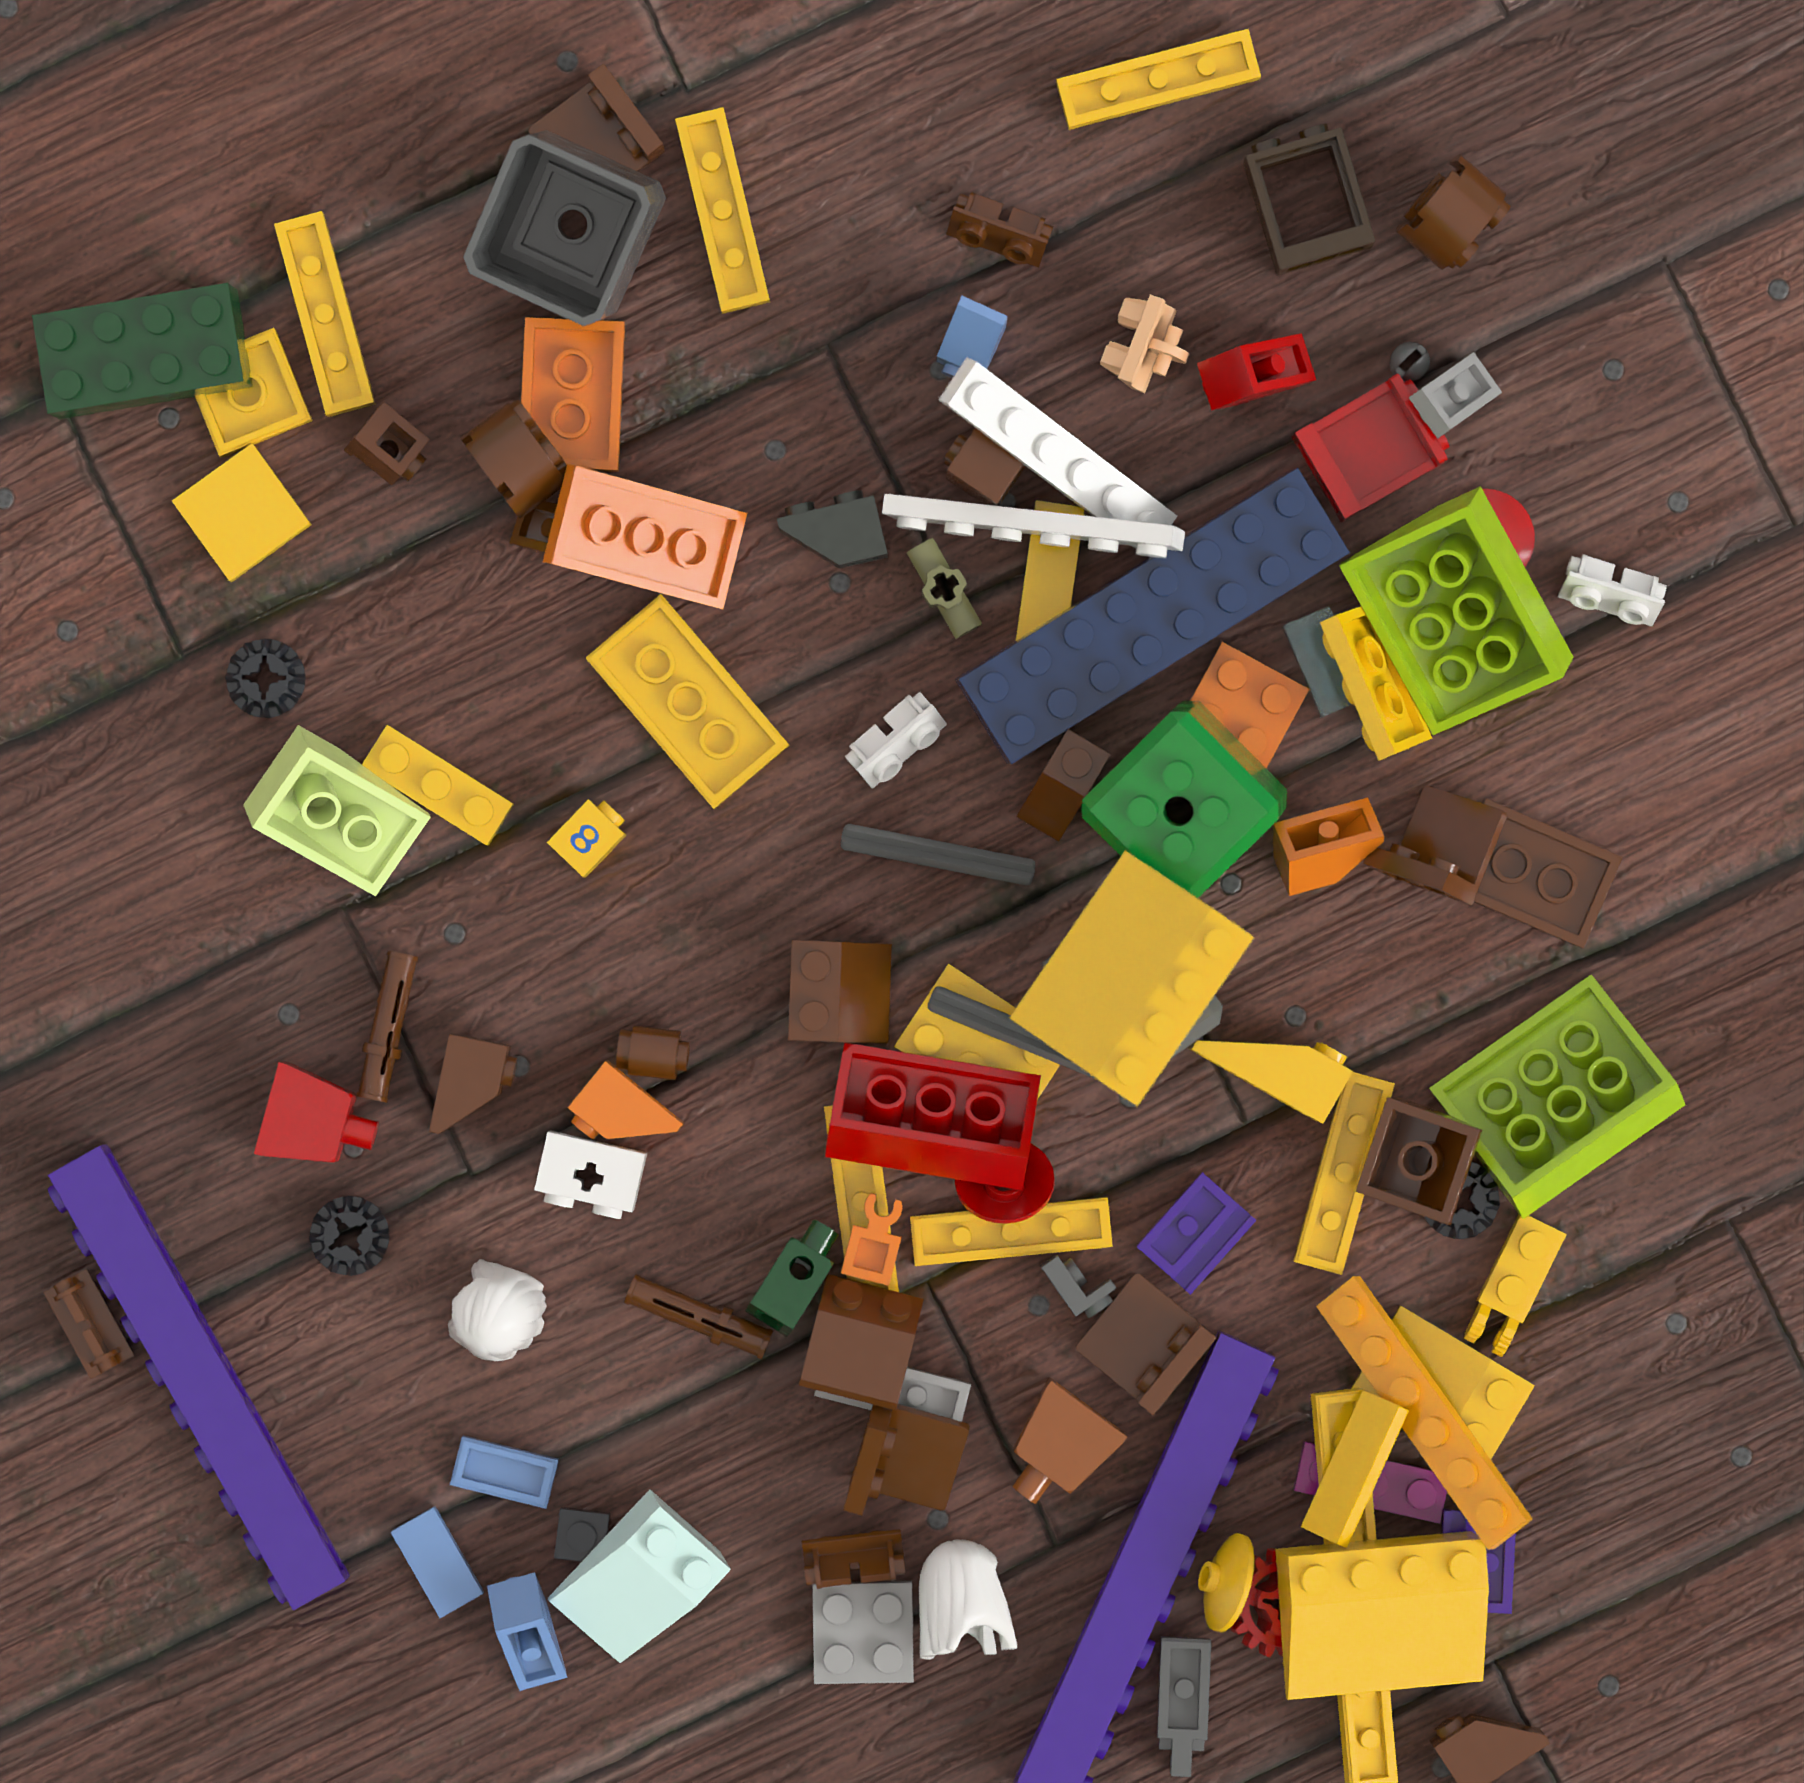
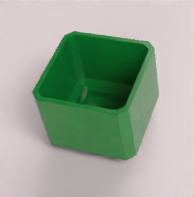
(1194, 759)

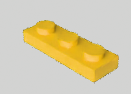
(437, 785)

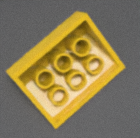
(1131, 978)
(1383, 1614)

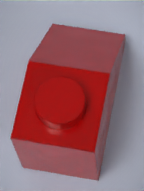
(1256, 371)

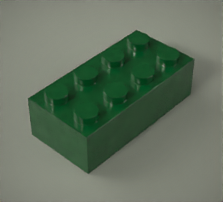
(142, 351)

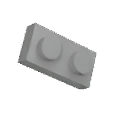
(1455, 395)

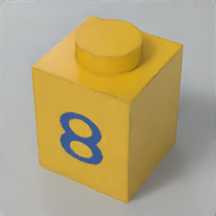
(588, 836)

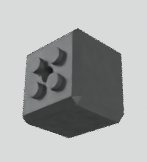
(521, 232)

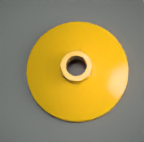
(1227, 1582)

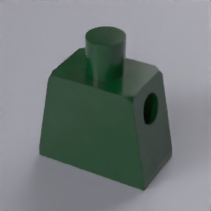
(781, 1296)

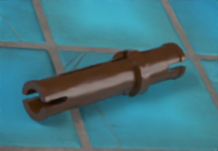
(387, 1027)
(753, 1340)

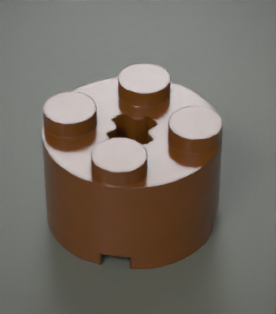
(1453, 214)
(516, 457)

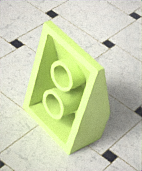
(334, 811)

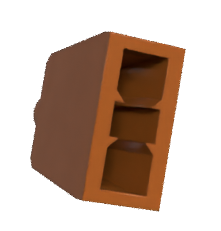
(1062, 1442)

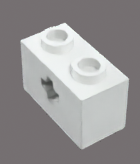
(618, 1164)

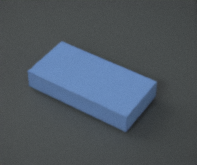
(504, 1471)
(437, 1562)

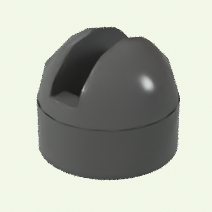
(1418, 368)

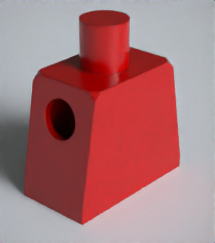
(311, 1118)

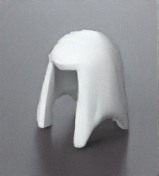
(497, 1312)
(960, 1597)

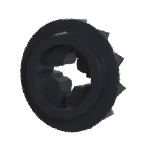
(281, 661)
(1484, 1199)
(372, 1241)

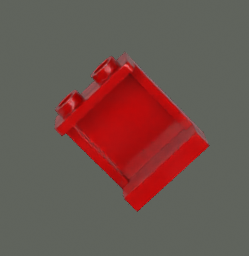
(1370, 447)

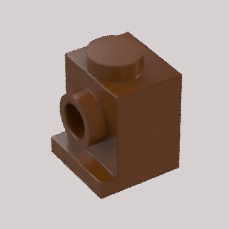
(391, 429)

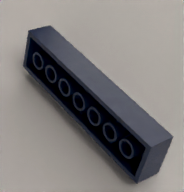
(1152, 616)

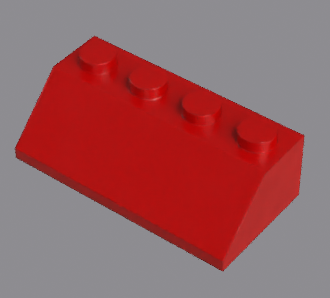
(933, 1116)

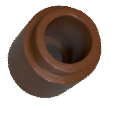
(652, 1052)

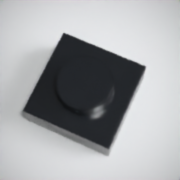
(579, 1532)

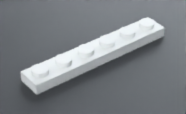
(1048, 448)
(1053, 527)

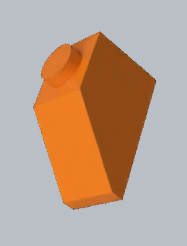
(1324, 844)
(619, 1108)

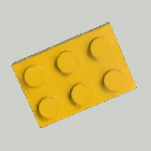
(1373, 685)
(949, 1040)

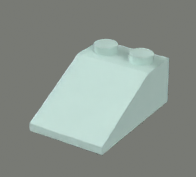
(640, 1578)

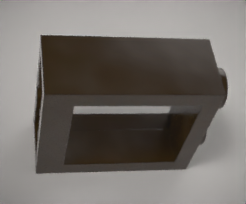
(1325, 248)

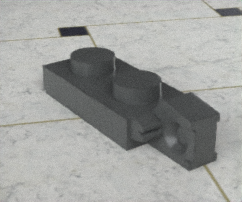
(1183, 1699)

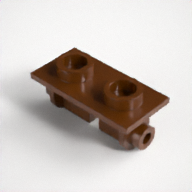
(977, 224)
(88, 1323)
(875, 1554)

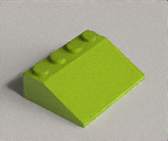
(1457, 612)
(1559, 1095)

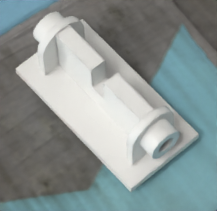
(1591, 587)
(914, 728)

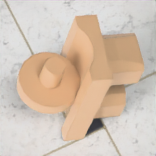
(1152, 344)

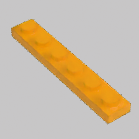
(1431, 1418)

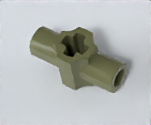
(931, 564)

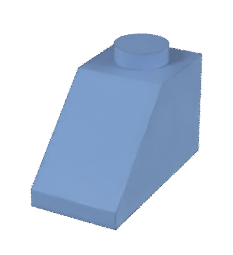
(971, 335)
(526, 1631)

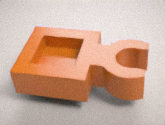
(872, 1249)

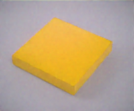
(257, 412)
(241, 512)

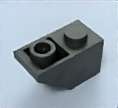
(838, 533)

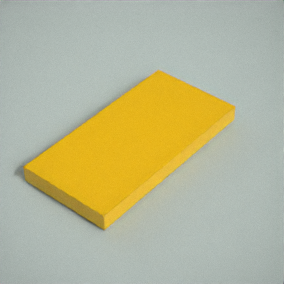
(687, 701)

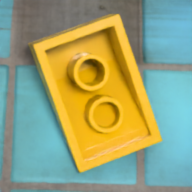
(1293, 1074)
(1475, 1385)

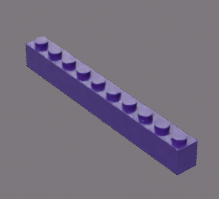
(198, 1376)
(1148, 1563)

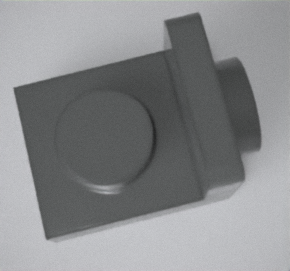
(1068, 1280)

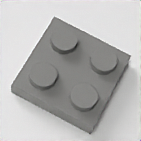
(863, 1633)

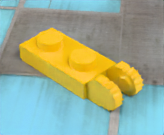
(1515, 1279)

